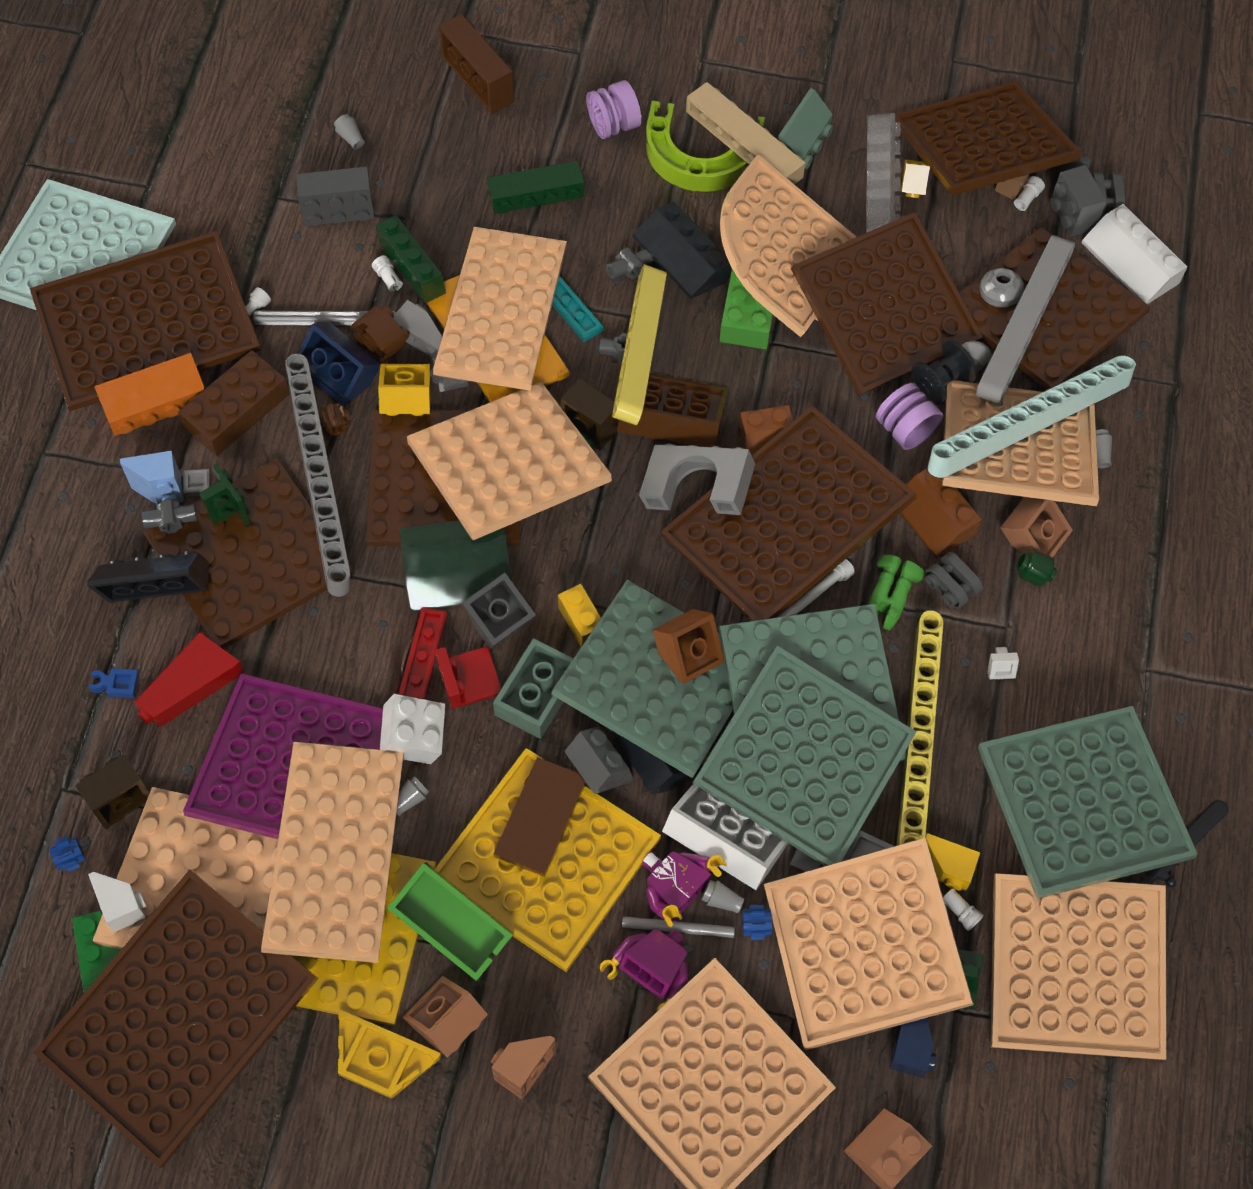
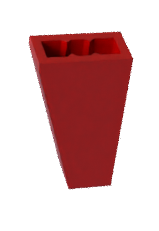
(187, 681)

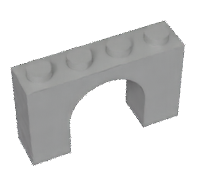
(672, 463)

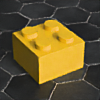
(404, 389)

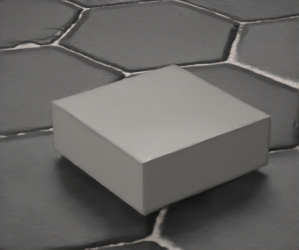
(195, 481)

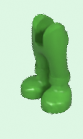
(895, 604)

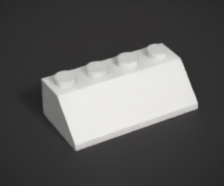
(1134, 254)

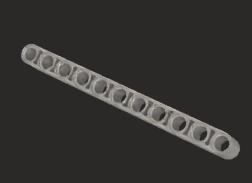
(307, 418)

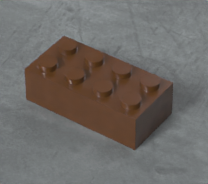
(477, 63)
(234, 403)

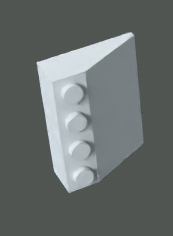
(718, 829)

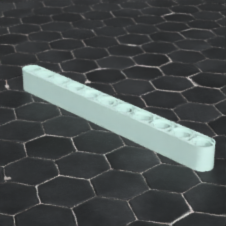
(1030, 416)

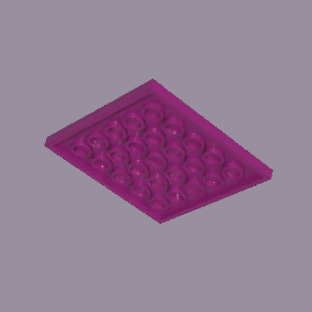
(251, 751)

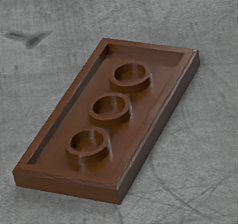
(540, 817)

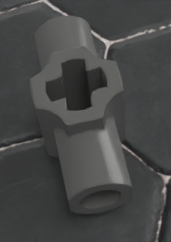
(628, 263)
(614, 347)
(169, 516)

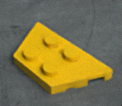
(379, 1057)

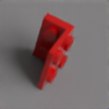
(468, 676)

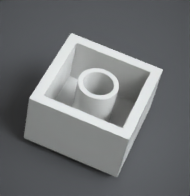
(413, 728)

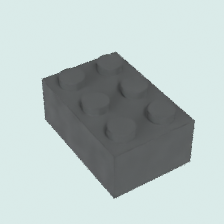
(335, 196)

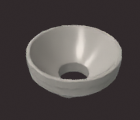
(999, 293)

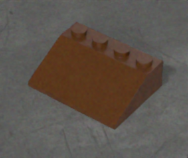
(680, 412)

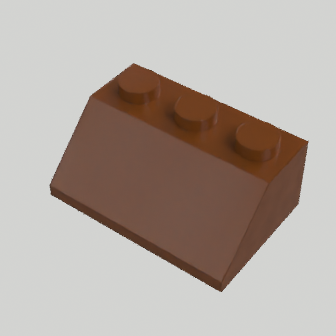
(939, 514)

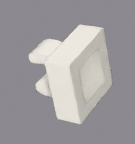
(1002, 664)

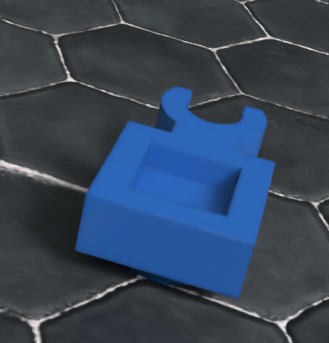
(119, 683)

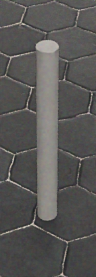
(682, 927)

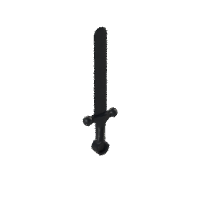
(1196, 832)

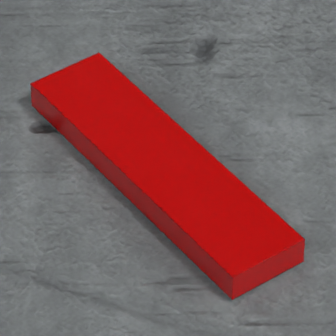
(422, 653)

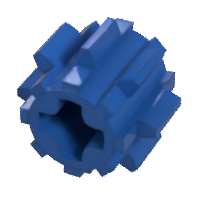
(67, 853)
(756, 922)

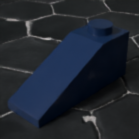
(913, 1049)

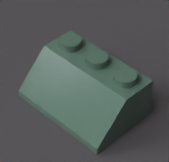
(807, 127)

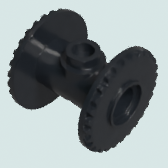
(933, 378)

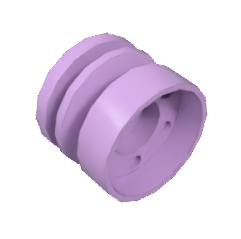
(613, 109)
(909, 416)

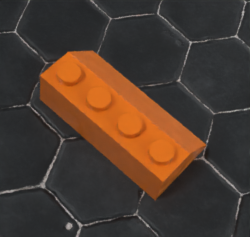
(149, 394)

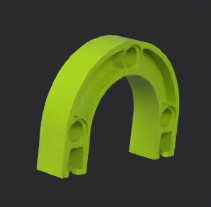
(685, 170)

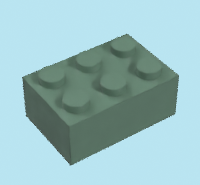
(527, 693)

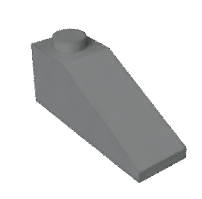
(420, 327)

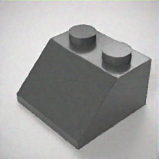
(598, 761)

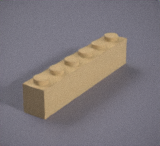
(742, 132)

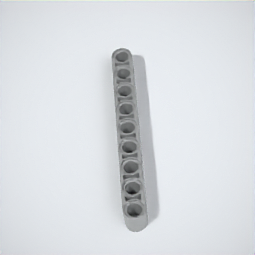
(1025, 320)

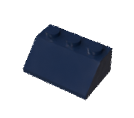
(337, 363)

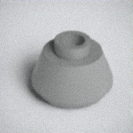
(980, 353)

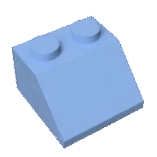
(154, 476)

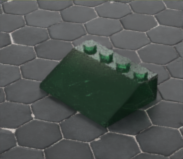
(449, 566)

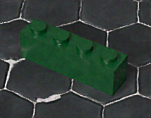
(535, 187)
(410, 259)

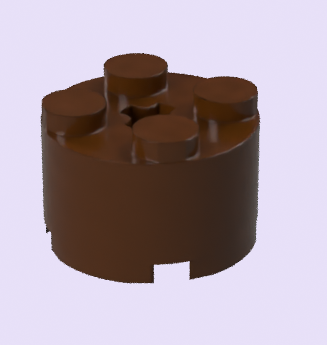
(380, 333)

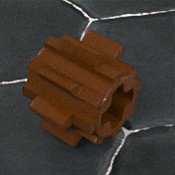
(335, 419)

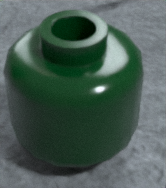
(1036, 567)

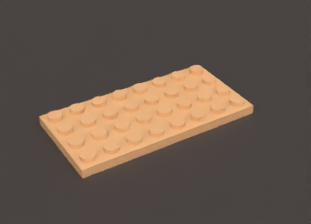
(500, 309)
(333, 853)

